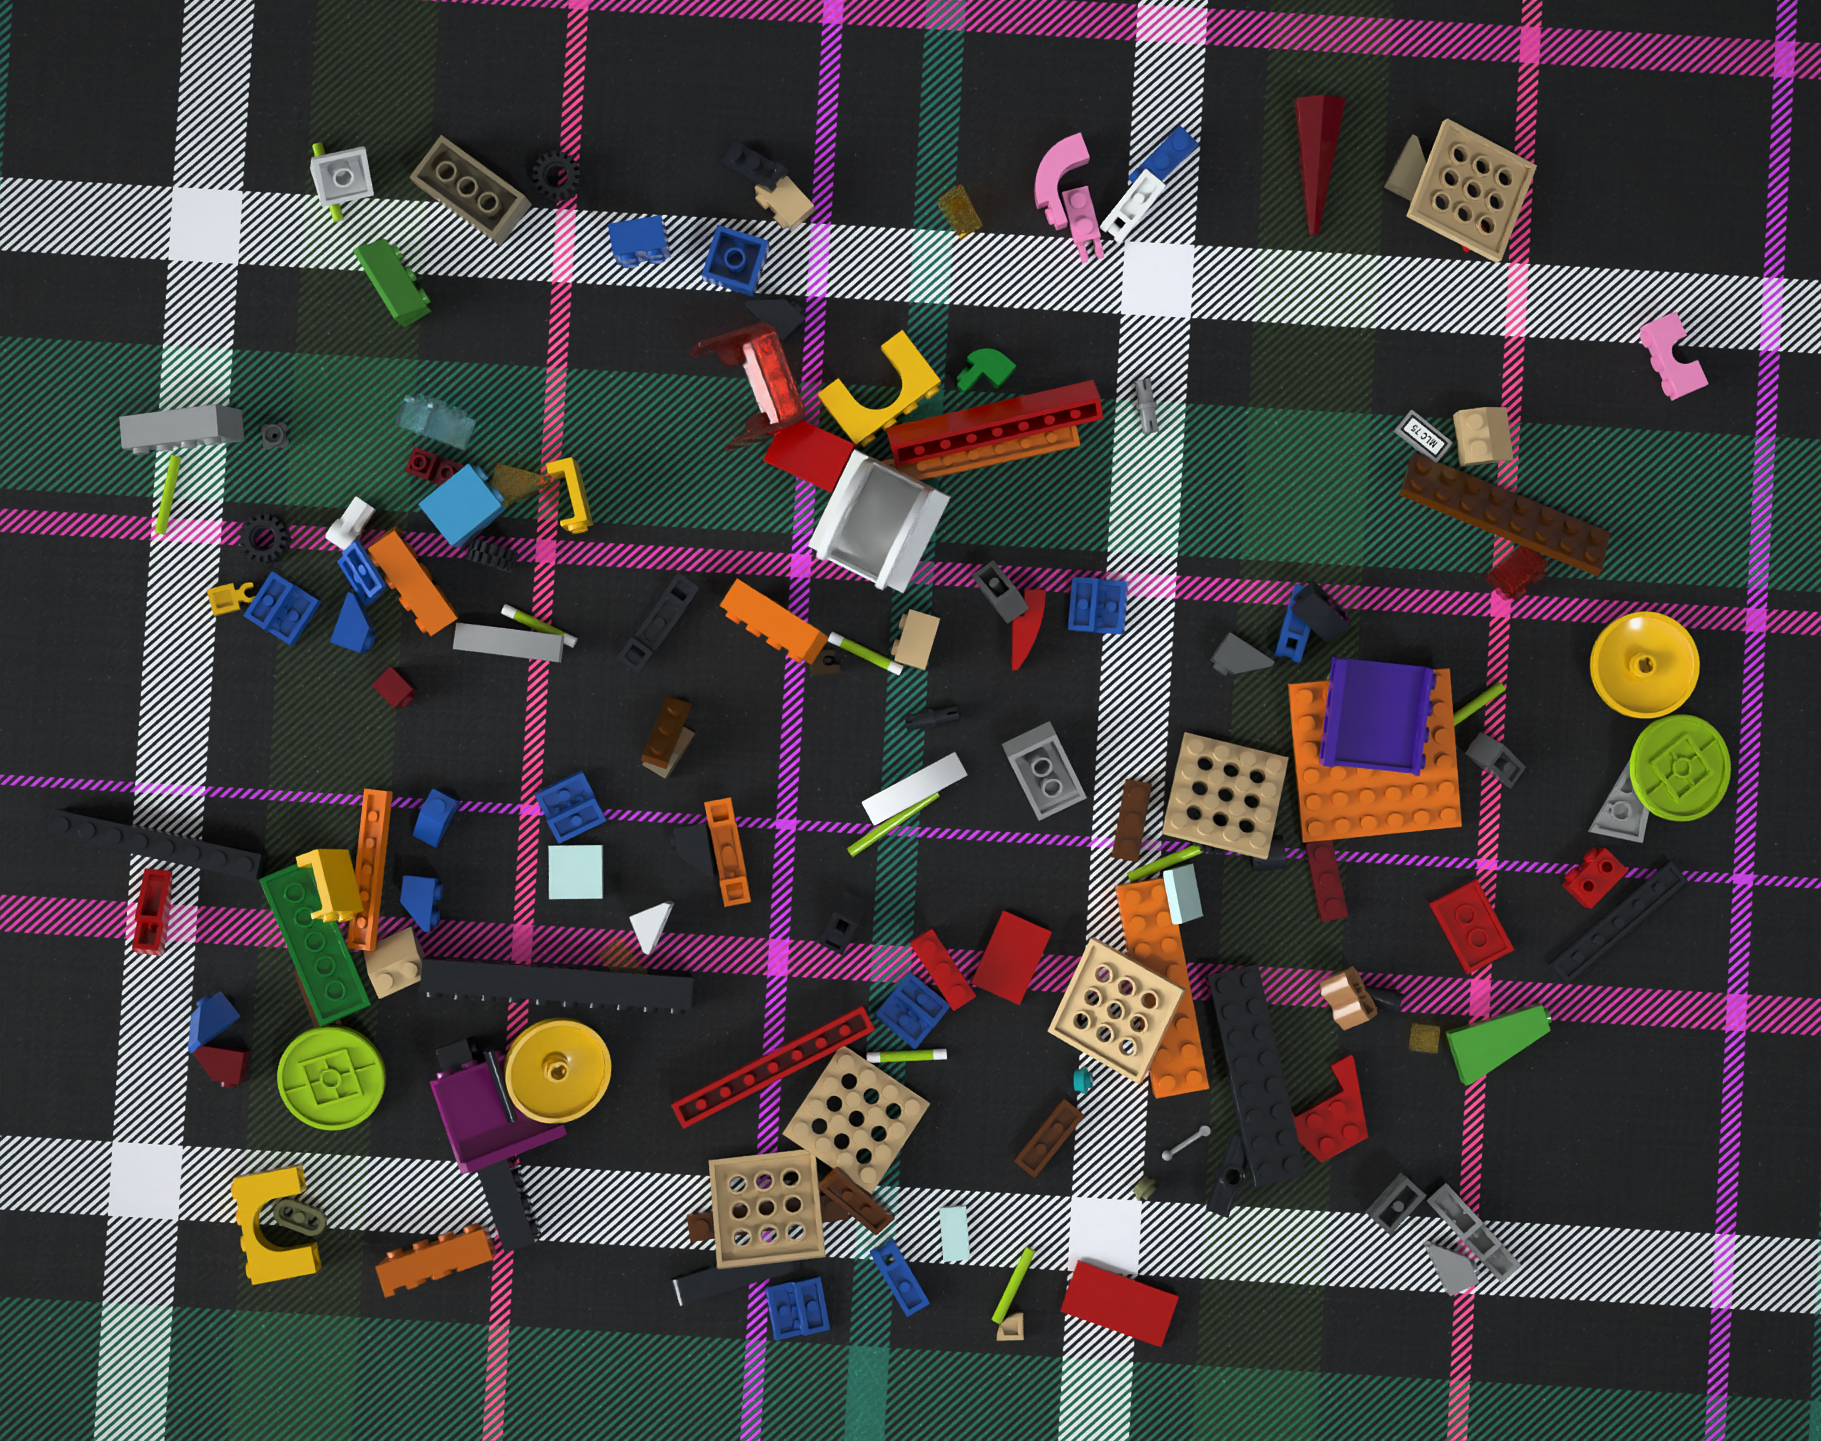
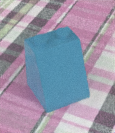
(464, 506)

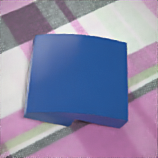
(361, 573)
(1098, 605)
(282, 608)
(570, 806)
(912, 1010)
(797, 1308)

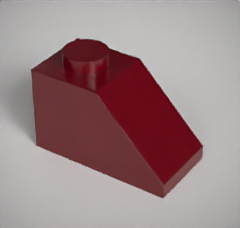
(224, 1063)

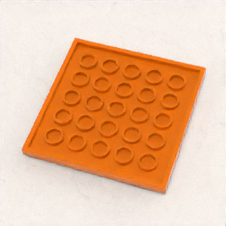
(1372, 802)

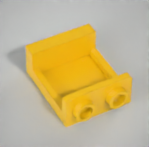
(570, 469)
(334, 882)

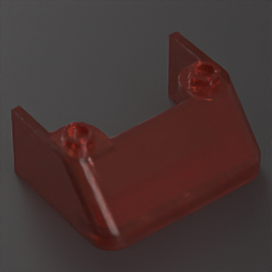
(768, 375)

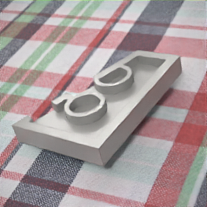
(1622, 813)

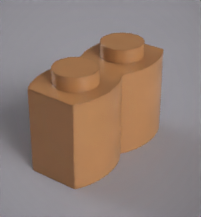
(1348, 998)

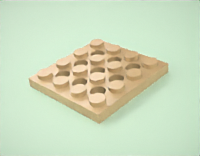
(1433, 184)
(1204, 829)
(1122, 1028)
(815, 1107)
(783, 1247)

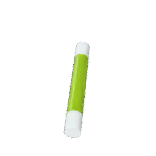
(537, 624)
(865, 653)
(908, 1055)

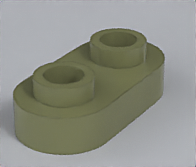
(301, 1216)

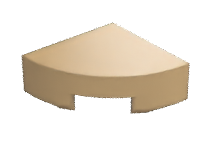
(1011, 1327)

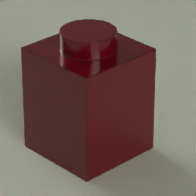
(395, 688)

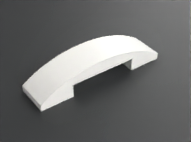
(914, 788)

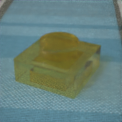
(1424, 1038)

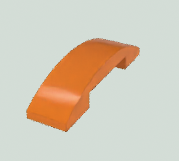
(728, 851)

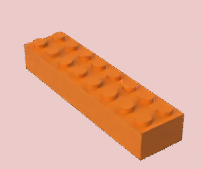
(1158, 945)

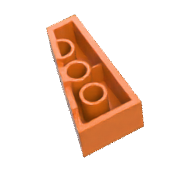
(411, 581)
(774, 622)
(435, 1258)

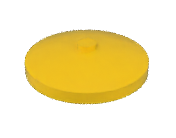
(1644, 665)
(557, 1070)

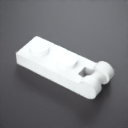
(1133, 205)

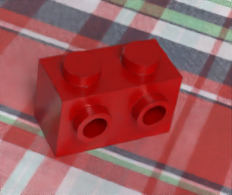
(1594, 877)

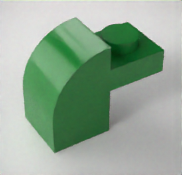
(986, 363)

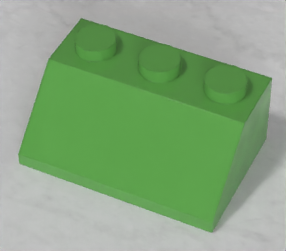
(393, 281)

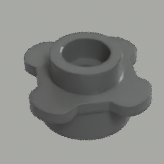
(267, 434)

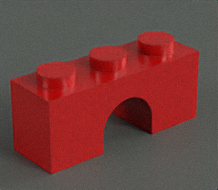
(942, 969)

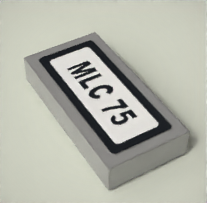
(1423, 436)

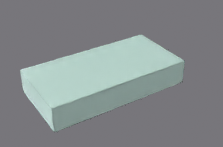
(954, 1233)

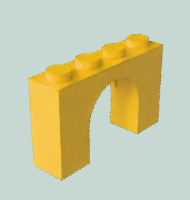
(863, 423)
(266, 1260)

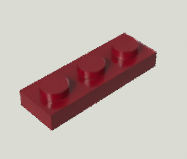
(1326, 880)

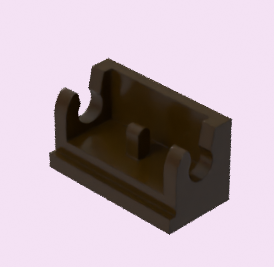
(820, 667)

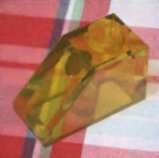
(517, 483)

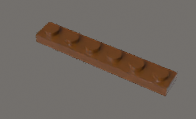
(702, 1223)

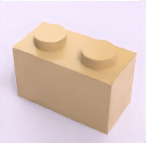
(787, 203)
(916, 639)

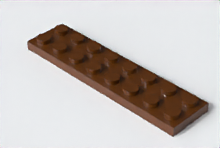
(1505, 514)

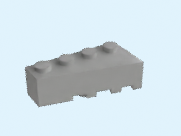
(181, 428)

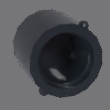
(1276, 856)

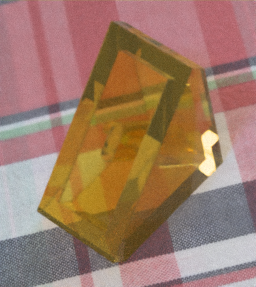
(959, 212)

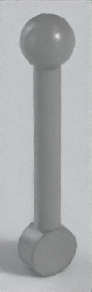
(1203, 1131)

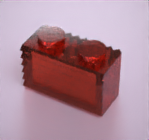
(1516, 572)

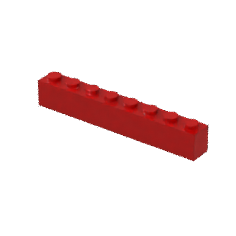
(994, 423)
(773, 1066)

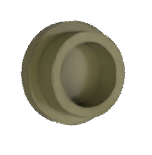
(1144, 1188)

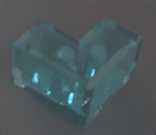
(431, 419)

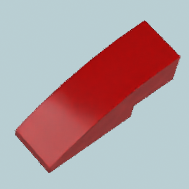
(1027, 626)
(153, 912)

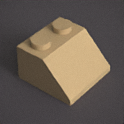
(1482, 436)
(395, 962)

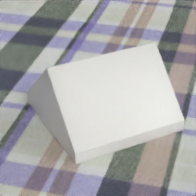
(342, 176)
(650, 925)

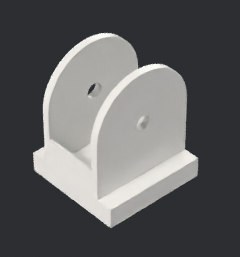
(878, 522)

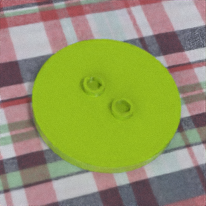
(1680, 767)
(331, 1077)

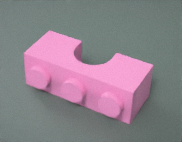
(1677, 377)

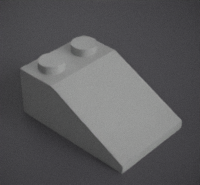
(1044, 771)

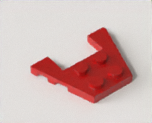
(1337, 1120)

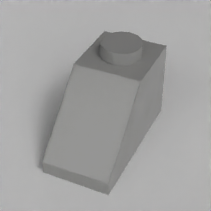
(1452, 1268)

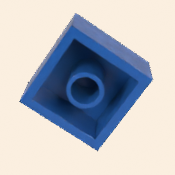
(639, 241)
(735, 261)

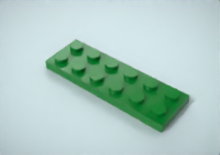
(315, 946)

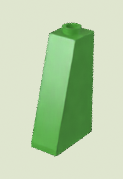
(1491, 1041)

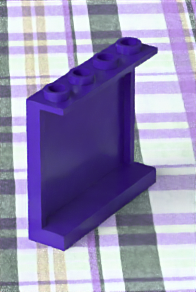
(1377, 715)

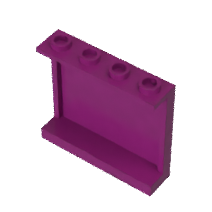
(477, 1119)

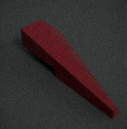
(1318, 133)

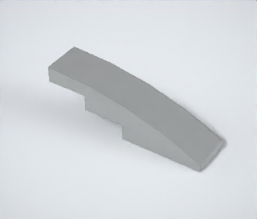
(508, 642)
(1474, 1233)

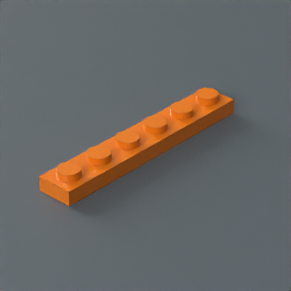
(370, 867)

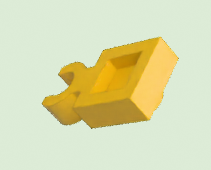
(225, 598)

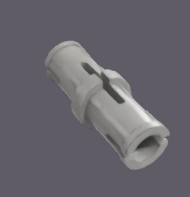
(1146, 406)

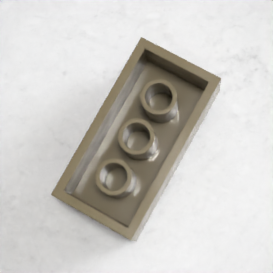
(470, 190)

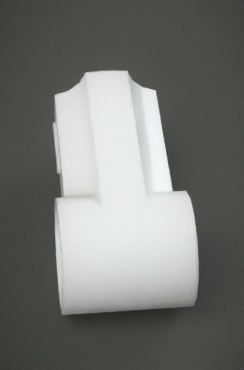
(349, 527)

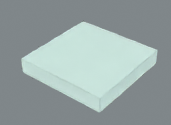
(576, 872)
(1182, 894)

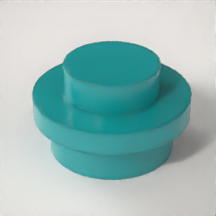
(1083, 1080)

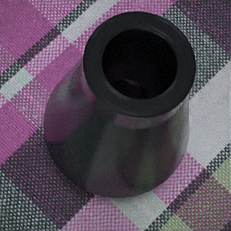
(1385, 998)

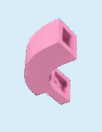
(1059, 159)

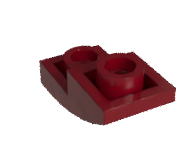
(431, 466)

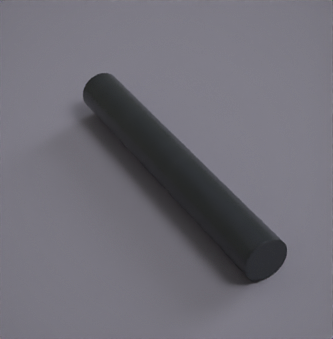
(500, 1084)

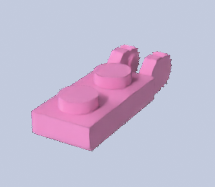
(1082, 221)

